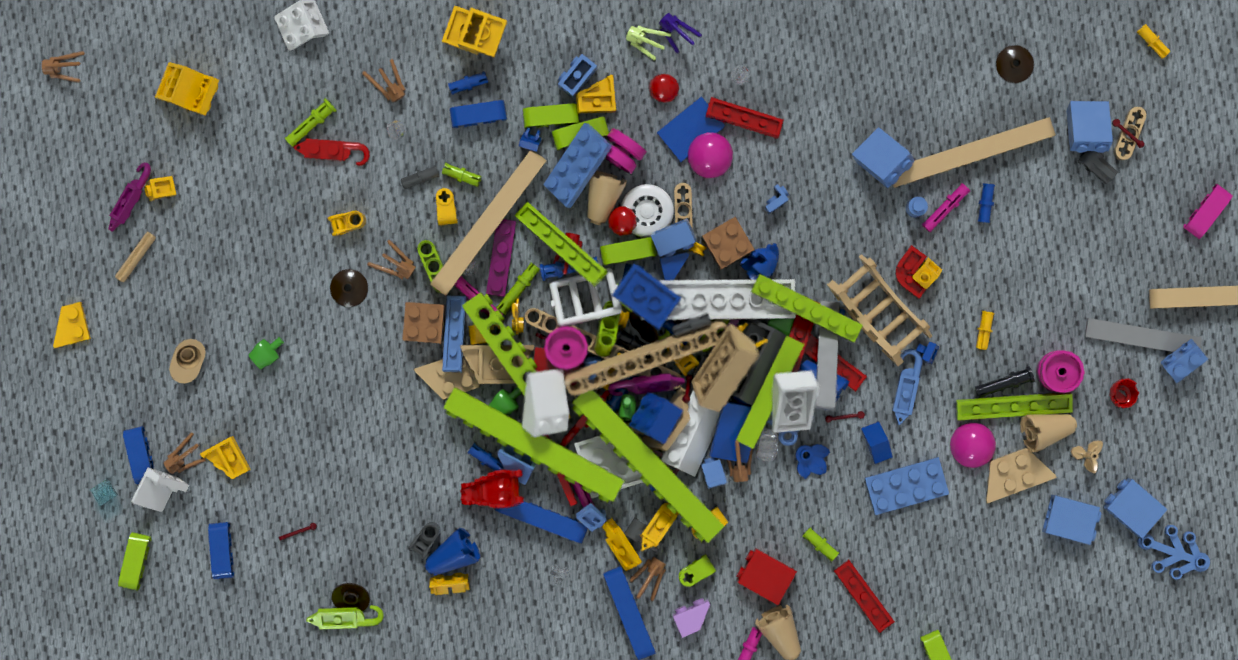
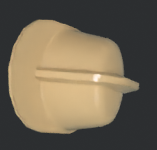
(187, 361)

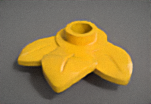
(517, 322)

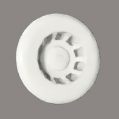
(648, 210)

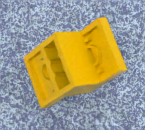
(474, 31)
(187, 88)

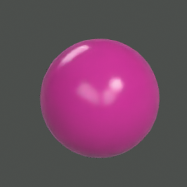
(710, 155)
(972, 445)

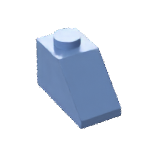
(515, 461)
(713, 472)

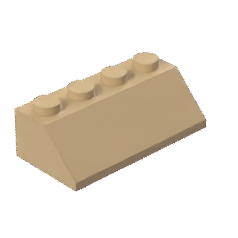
(724, 369)

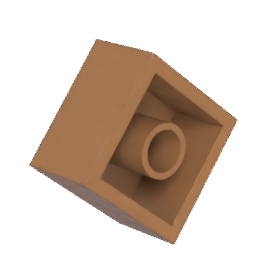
(727, 243)
(424, 322)

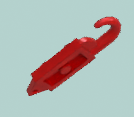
(331, 150)
(579, 425)

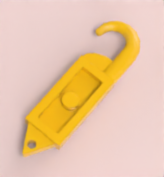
(657, 527)

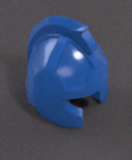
(761, 261)

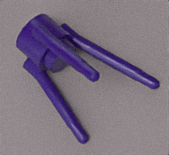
(669, 23)

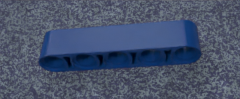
(547, 520)
(629, 613)

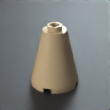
(603, 195)
(1046, 429)
(780, 631)

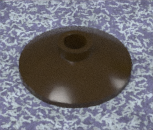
(1013, 73)
(355, 295)
(644, 328)
(350, 596)

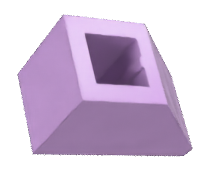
(691, 619)

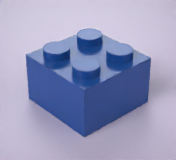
(656, 417)

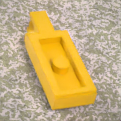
(620, 545)

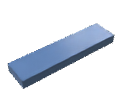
(454, 334)

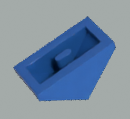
(672, 265)
(877, 442)

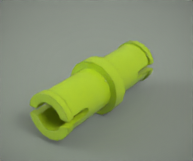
(461, 175)
(820, 544)

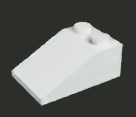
(793, 401)
(545, 403)

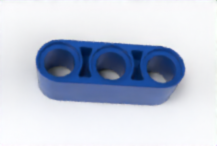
(476, 113)
(137, 452)
(220, 552)

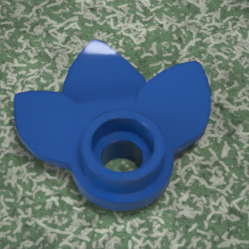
(813, 462)

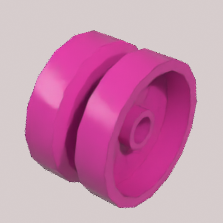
(622, 150)
(555, 351)
(1049, 375)

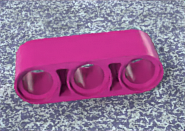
(1208, 212)

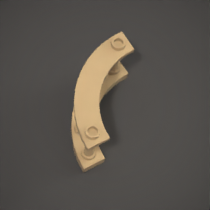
(839, 291)

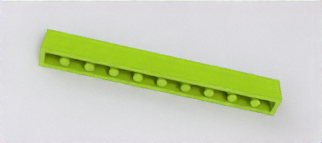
(539, 447)
(651, 468)

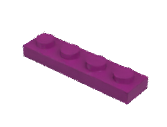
(501, 258)

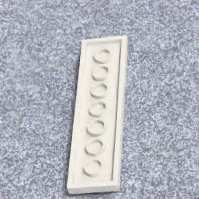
(724, 300)

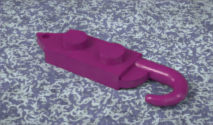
(129, 198)
(645, 384)

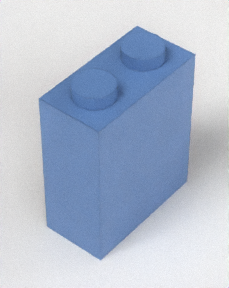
(1089, 126)
(883, 157)
(1134, 507)
(1071, 519)

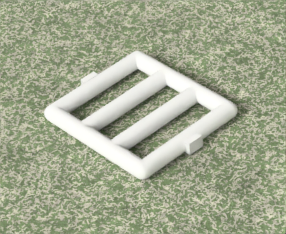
(580, 317)

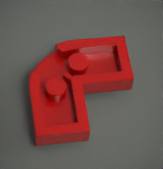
(907, 268)

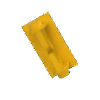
(440, 583)

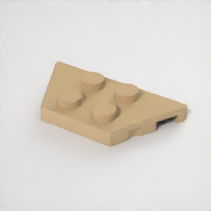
(486, 365)
(445, 382)
(681, 423)
(1015, 473)

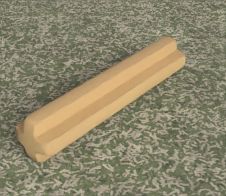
(135, 257)

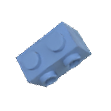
(577, 75)
(673, 238)
(1184, 360)

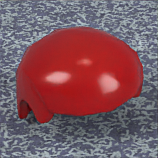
(663, 88)
(622, 221)
(1120, 400)

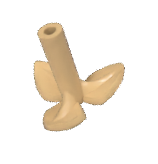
(1091, 455)

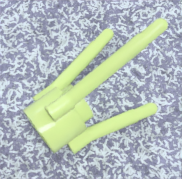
(637, 37)

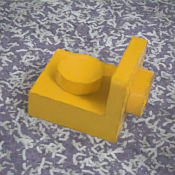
(160, 188)
(927, 273)

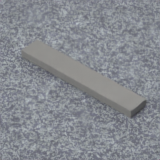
(1137, 335)
(827, 364)

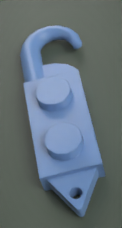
(907, 387)

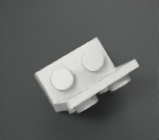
(301, 23)
(156, 489)

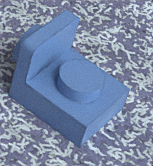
(774, 202)
(592, 517)

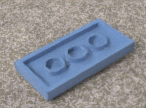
(577, 165)
(906, 486)

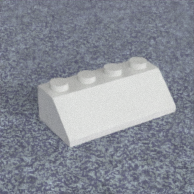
(693, 441)

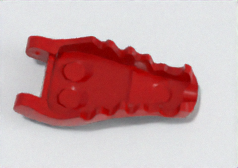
(495, 490)

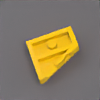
(597, 97)
(71, 326)
(227, 457)

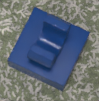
(530, 141)
(929, 352)

